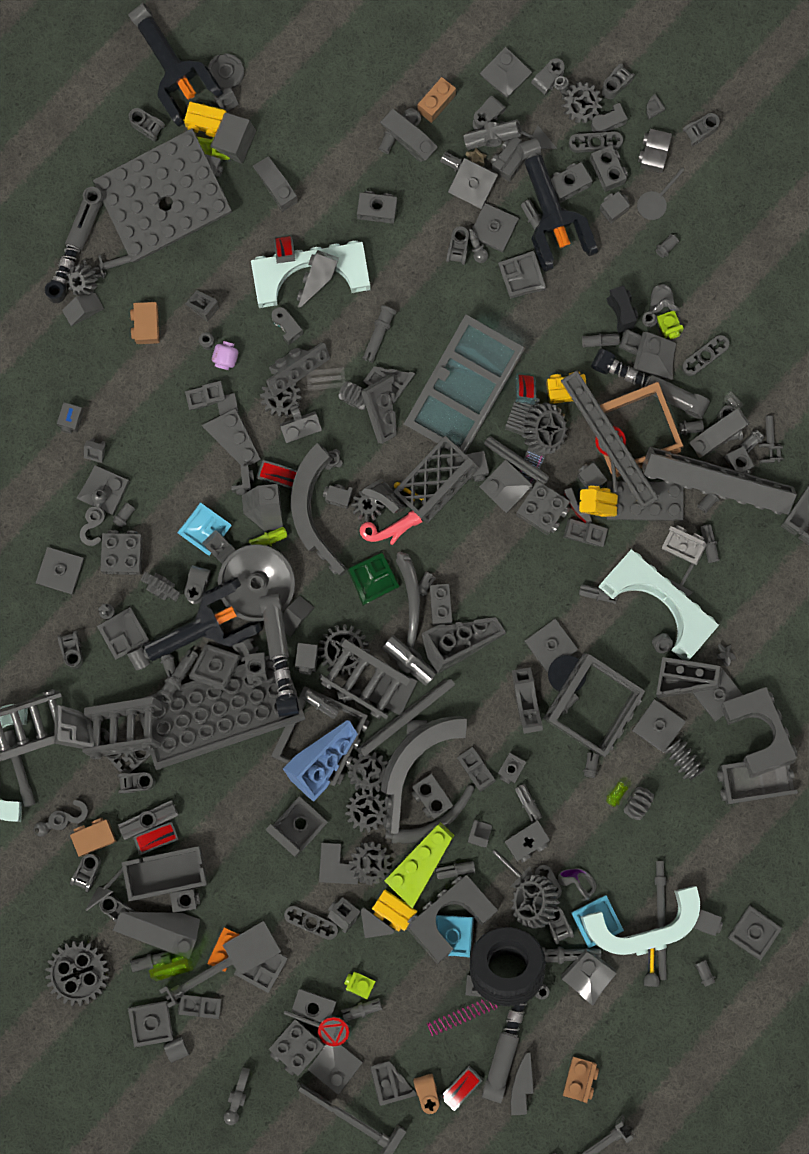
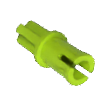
(271, 537)

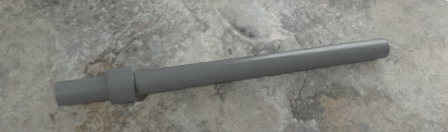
(660, 881)

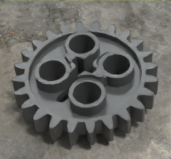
(71, 957)

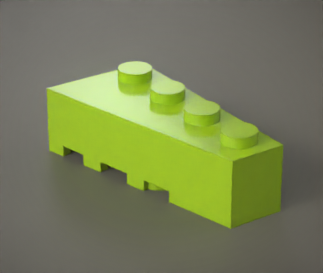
(416, 870)

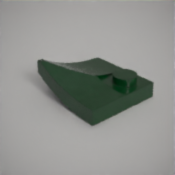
(373, 578)

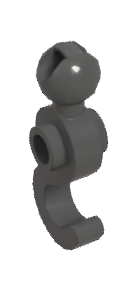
(94, 515)
(59, 820)
(236, 1098)

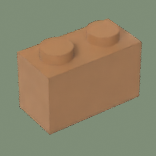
(436, 99)
(145, 323)
(93, 837)

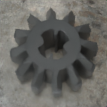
(82, 280)
(352, 395)
(360, 507)
(638, 803)

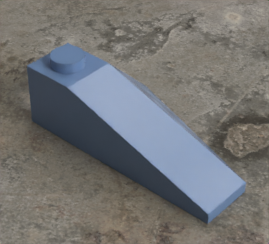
(316, 763)

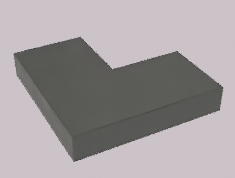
(330, 868)

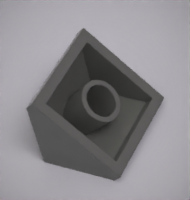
(234, 137)

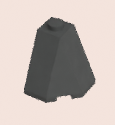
(264, 507)

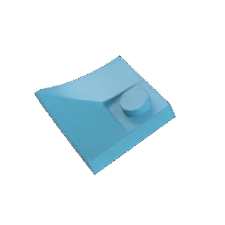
(201, 525)

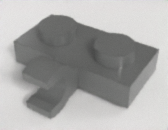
(300, 425)

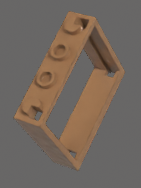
(638, 395)

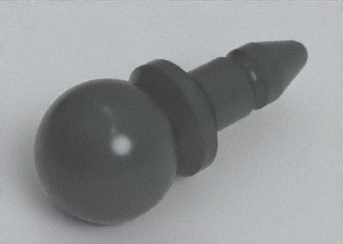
(480, 254)

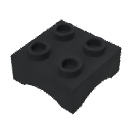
(620, 302)

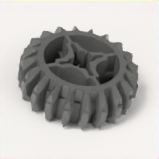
(544, 440)
(330, 640)
(529, 900)

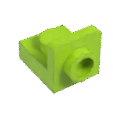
(669, 325)
(359, 984)

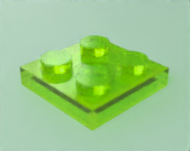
(178, 966)

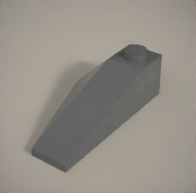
(453, 643)
(166, 931)

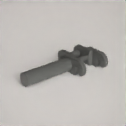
(109, 264)
(770, 442)

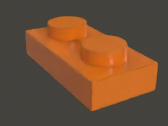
(219, 953)

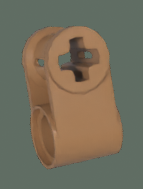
(426, 1090)

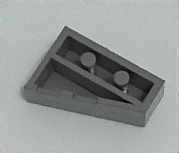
(686, 677)

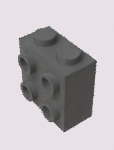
(543, 508)
(121, 553)
(296, 1047)

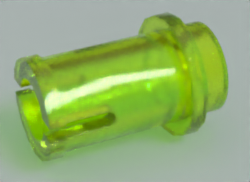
(617, 793)

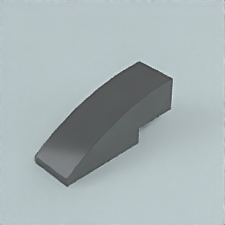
(521, 1086)

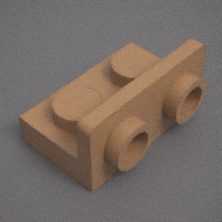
(580, 1079)

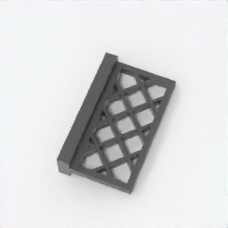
(444, 492)

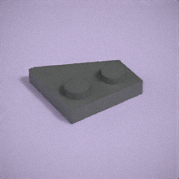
(401, 379)
(389, 1084)

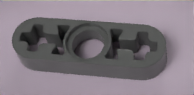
(581, 138)
(712, 343)
(326, 922)

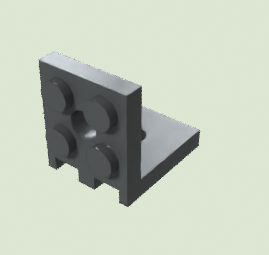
(286, 832)

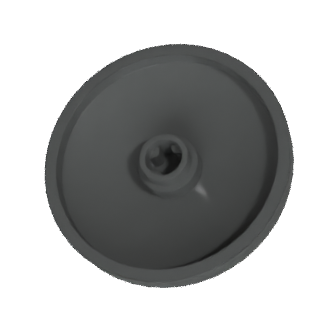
(261, 573)

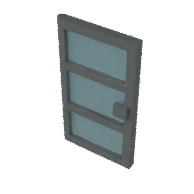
(464, 384)

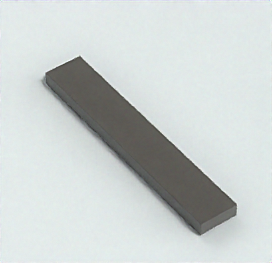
(405, 717)

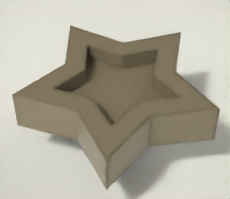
(476, 157)

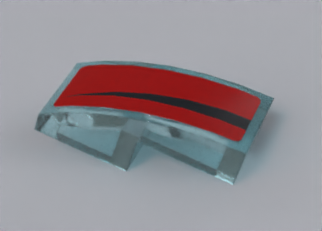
(525, 389)

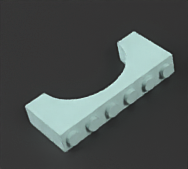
(270, 275)
(692, 623)

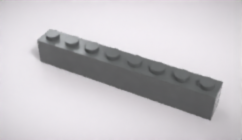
(718, 481)

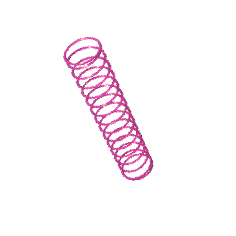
(441, 1031)

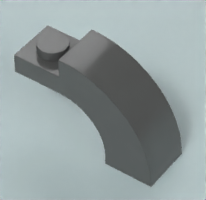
(526, 700)

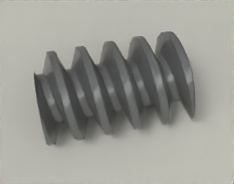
(685, 760)

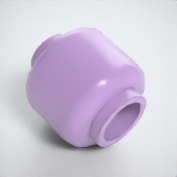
(225, 355)

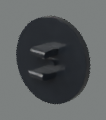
(560, 671)

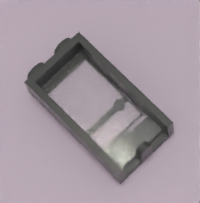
(740, 788)

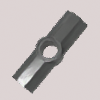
(492, 134)
(409, 660)
(136, 825)

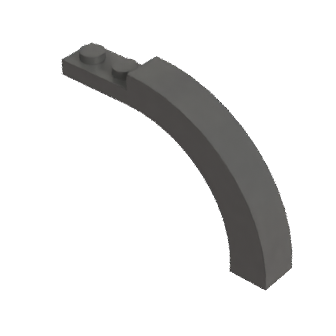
(301, 499)
(405, 756)

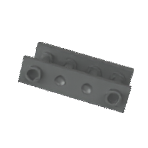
(364, 659)
(114, 712)
(24, 744)

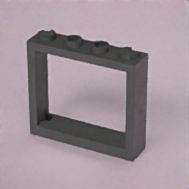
(569, 688)
(347, 758)

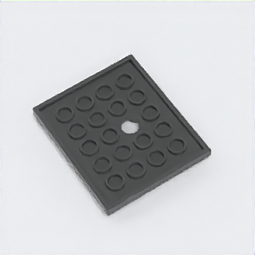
(170, 170)

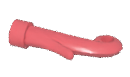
(394, 530)

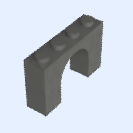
(760, 705)
(462, 893)

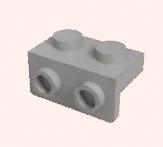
(684, 545)

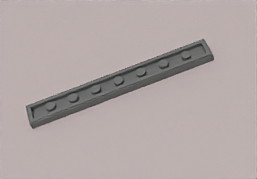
(609, 440)

